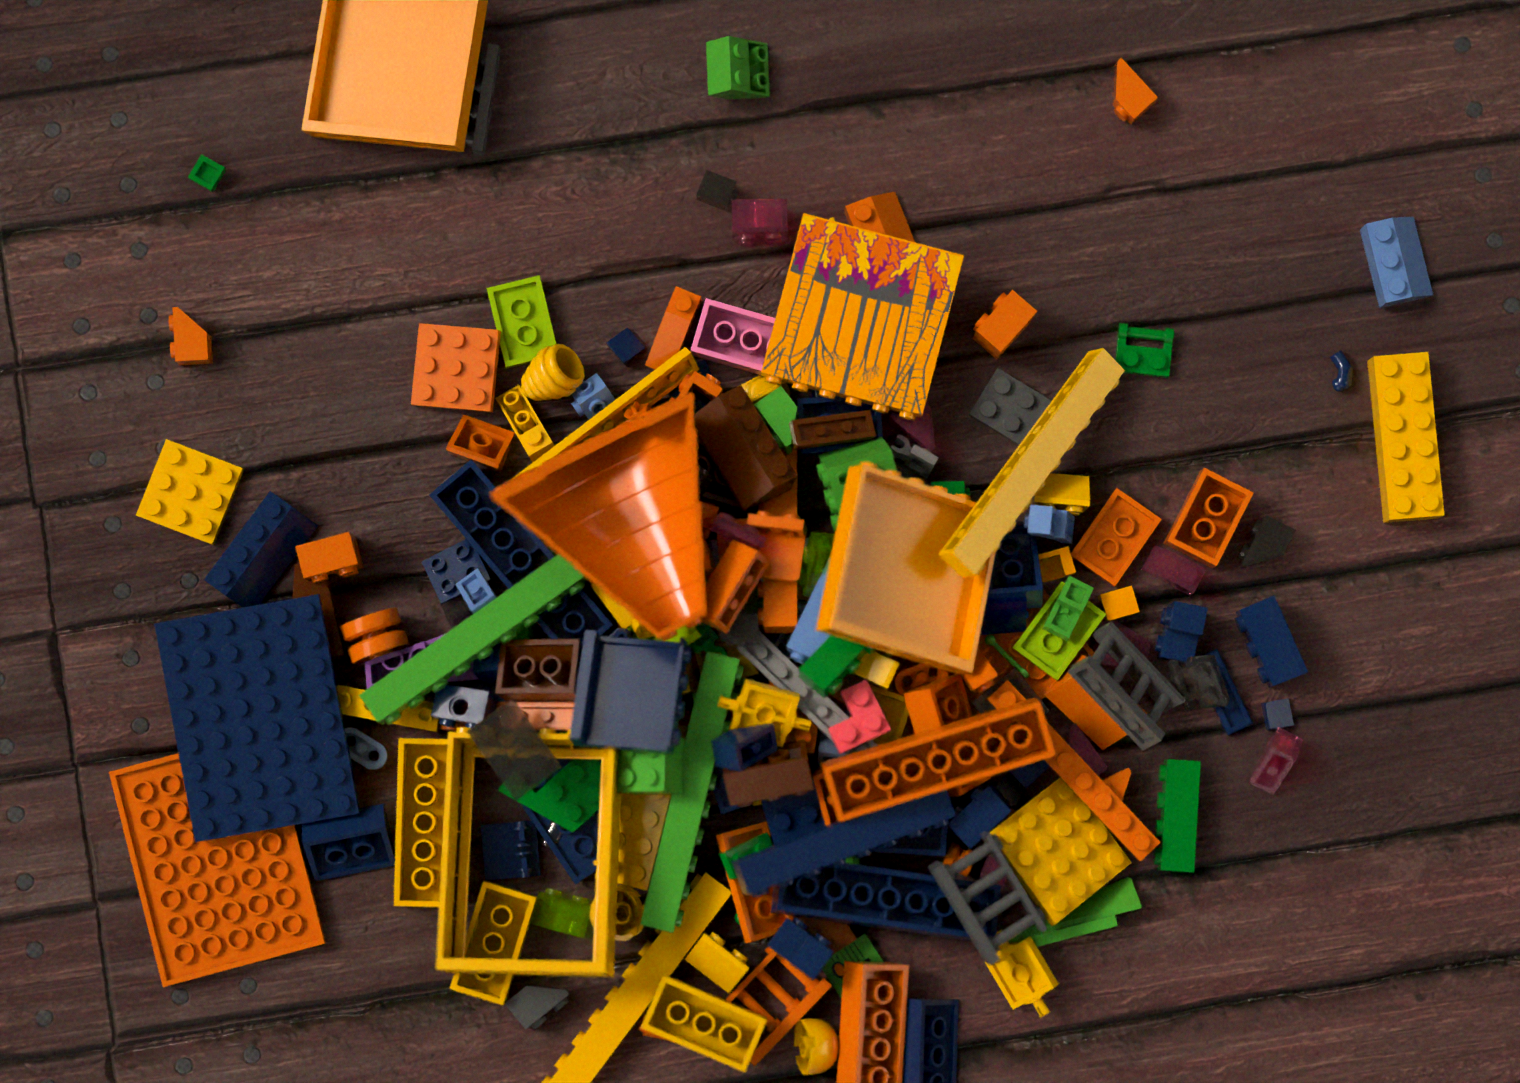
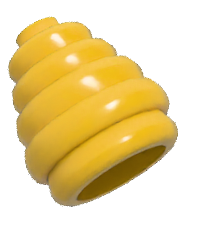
(552, 374)

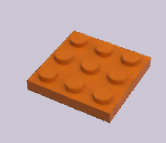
(455, 367)

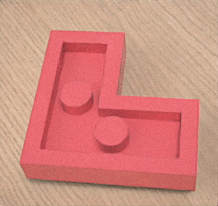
(866, 720)

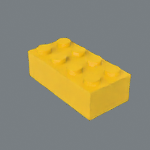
(495, 932)
(704, 1022)

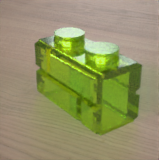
(561, 913)

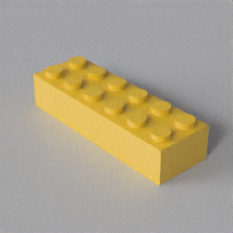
(1405, 437)
(419, 821)

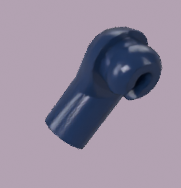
(1345, 372)

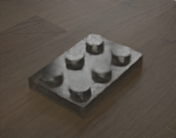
(514, 749)

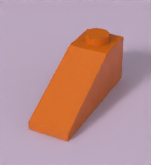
(674, 327)

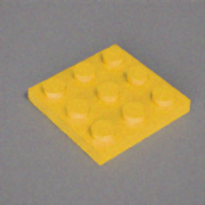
(190, 492)

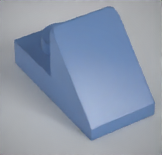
(476, 591)

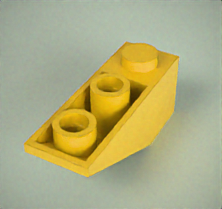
(525, 423)

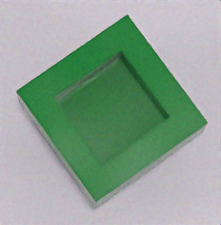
(207, 173)

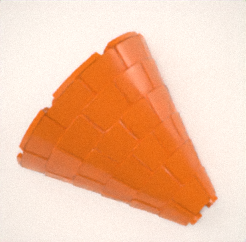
(626, 514)

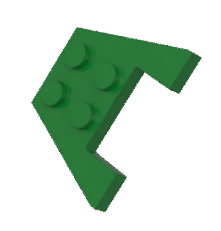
(569, 796)

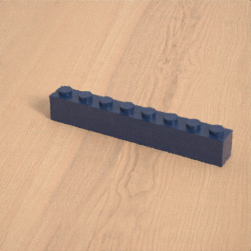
(838, 841)

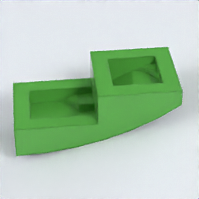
(1068, 608)

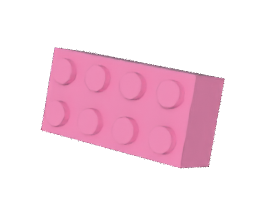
(732, 336)

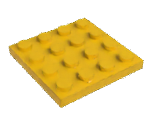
(1059, 850)

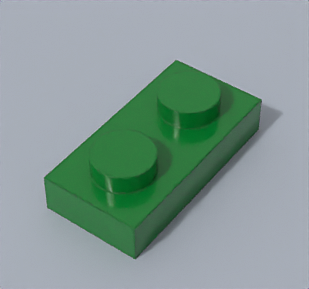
(748, 847)

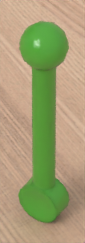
(990, 640)

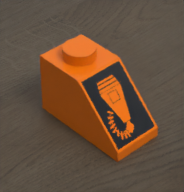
(1130, 93)

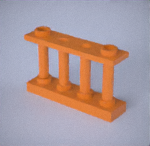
(795, 1007)

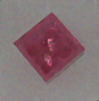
(759, 221)

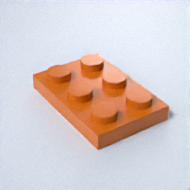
(1115, 537)

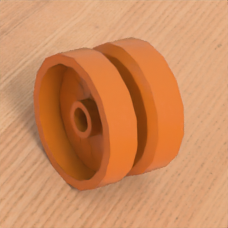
(373, 632)

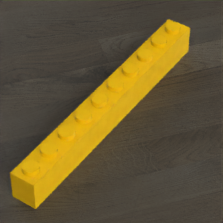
(1032, 463)
(641, 983)

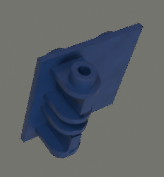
(452, 566)
(510, 850)

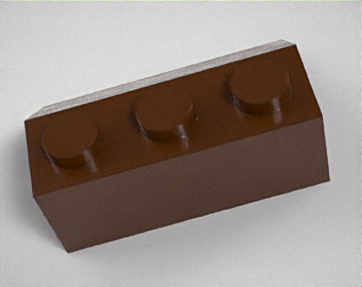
(539, 670)
(770, 778)

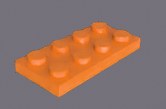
(753, 912)

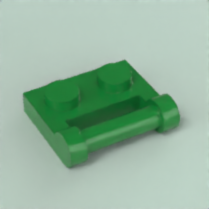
(1140, 359)

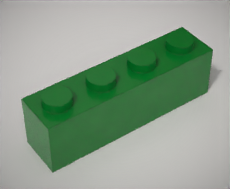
(831, 664)
(1178, 815)

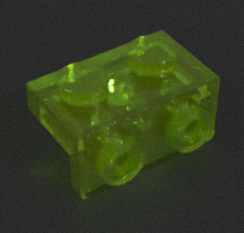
(814, 560)

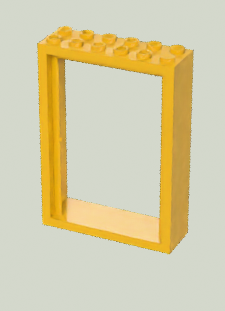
(456, 862)

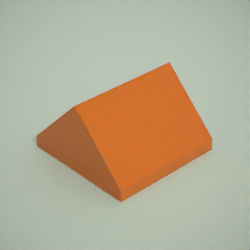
(481, 442)

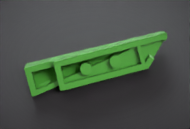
(1090, 916)

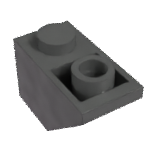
(534, 1001)

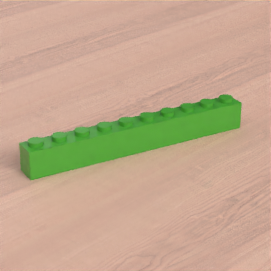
(472, 639)
(686, 809)

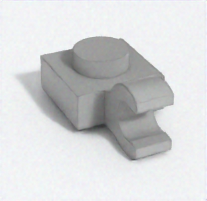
(916, 457)

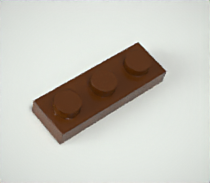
(832, 429)

